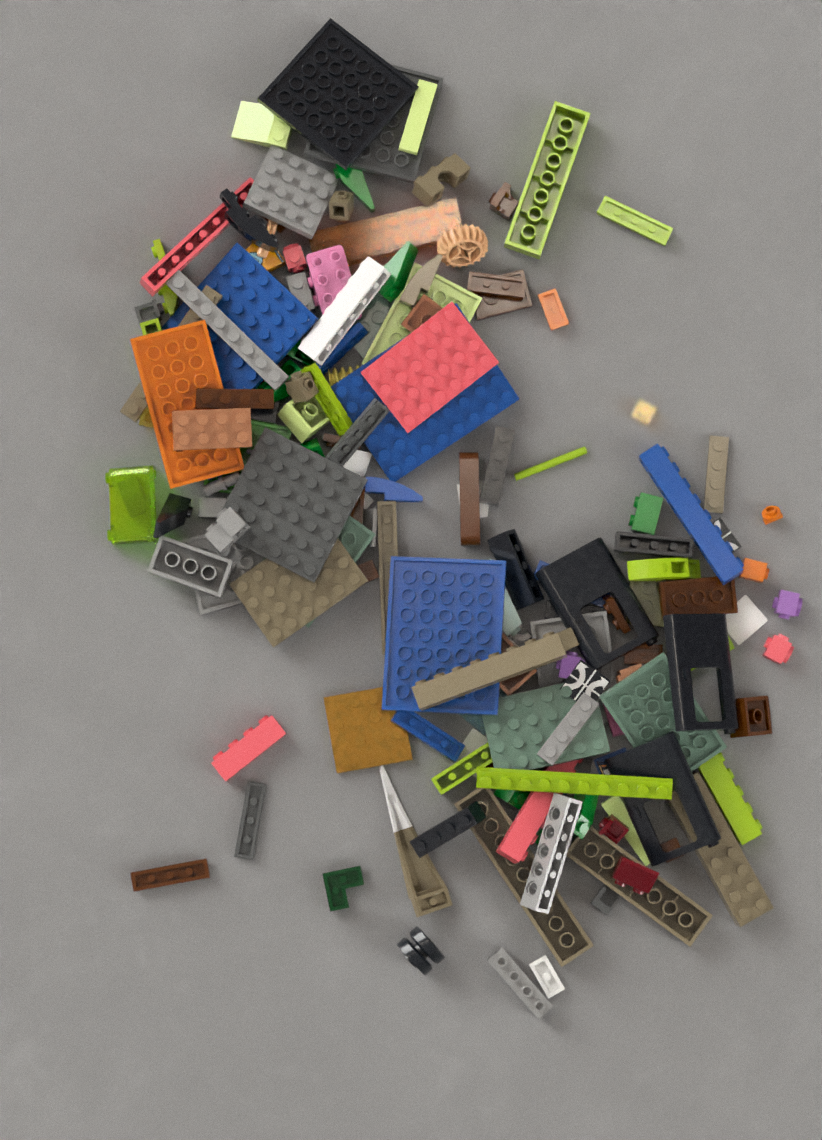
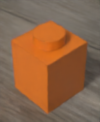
(754, 570)

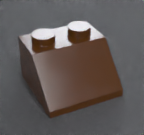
(753, 717)

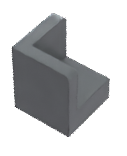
(604, 899)

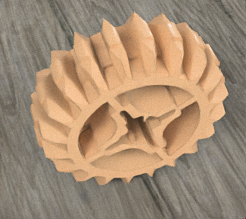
(462, 246)

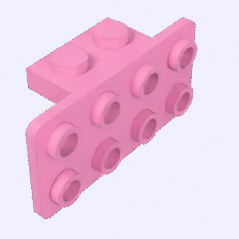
(327, 275)

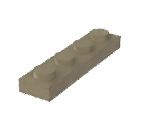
(716, 474)

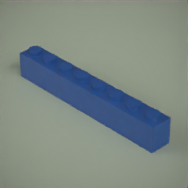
(690, 514)

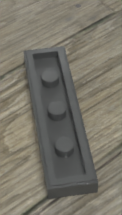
(358, 432)
(250, 820)

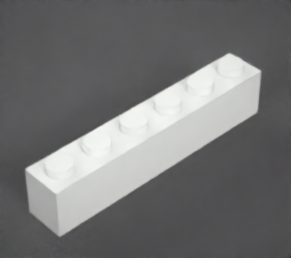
(344, 310)

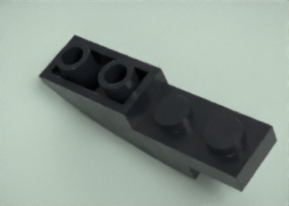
(251, 229)

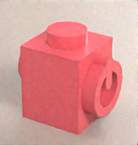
(294, 258)
(778, 649)

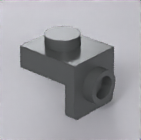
(149, 311)

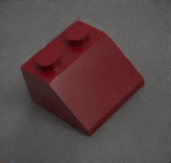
(634, 875)

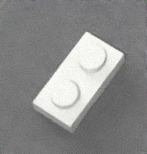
(546, 976)

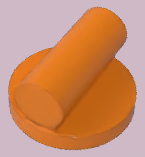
(771, 514)

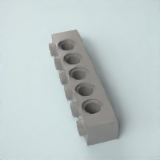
(551, 853)

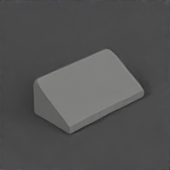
(370, 522)

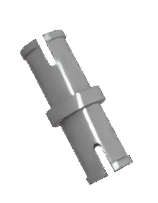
(221, 483)

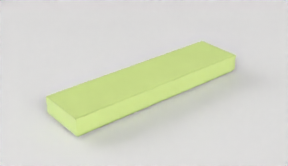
(417, 117)
(615, 806)

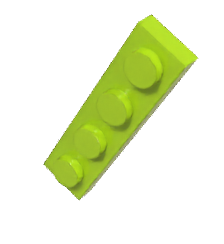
(634, 220)
(329, 401)

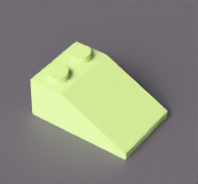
(260, 126)
(304, 418)

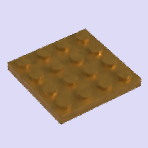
(363, 731)

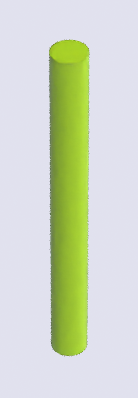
(550, 463)

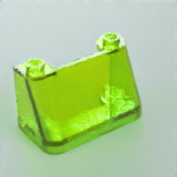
(132, 505)

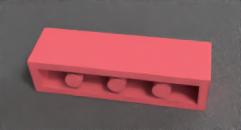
(248, 748)

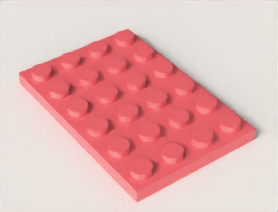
(429, 367)

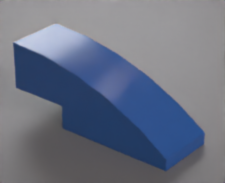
(392, 490)

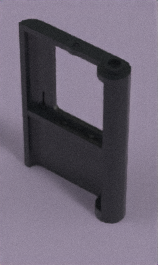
(584, 578)
(699, 643)
(664, 760)

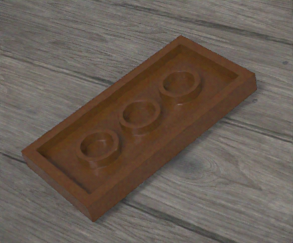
(697, 596)

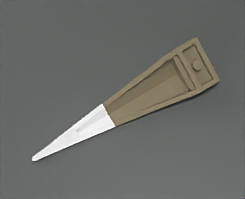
(421, 878)

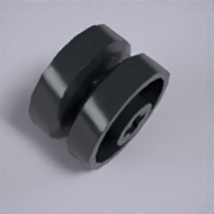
(423, 948)

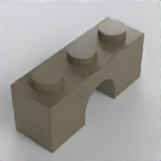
(450, 170)

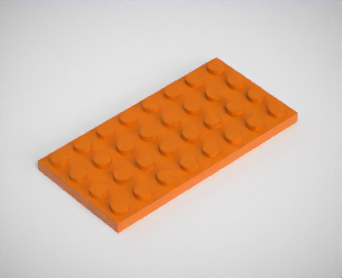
(170, 371)

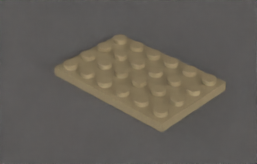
(287, 602)

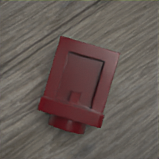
(613, 828)

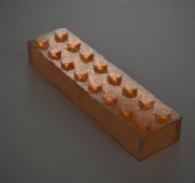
(387, 233)

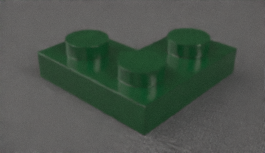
(336, 885)

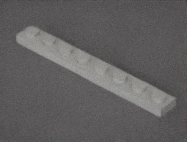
(227, 330)

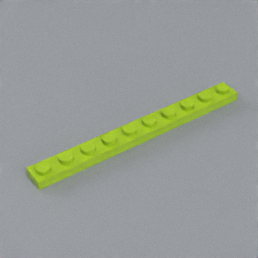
(574, 783)

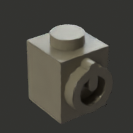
(341, 205)
(301, 387)

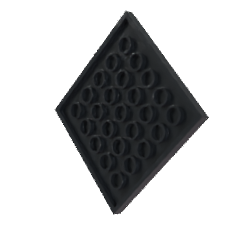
(338, 94)

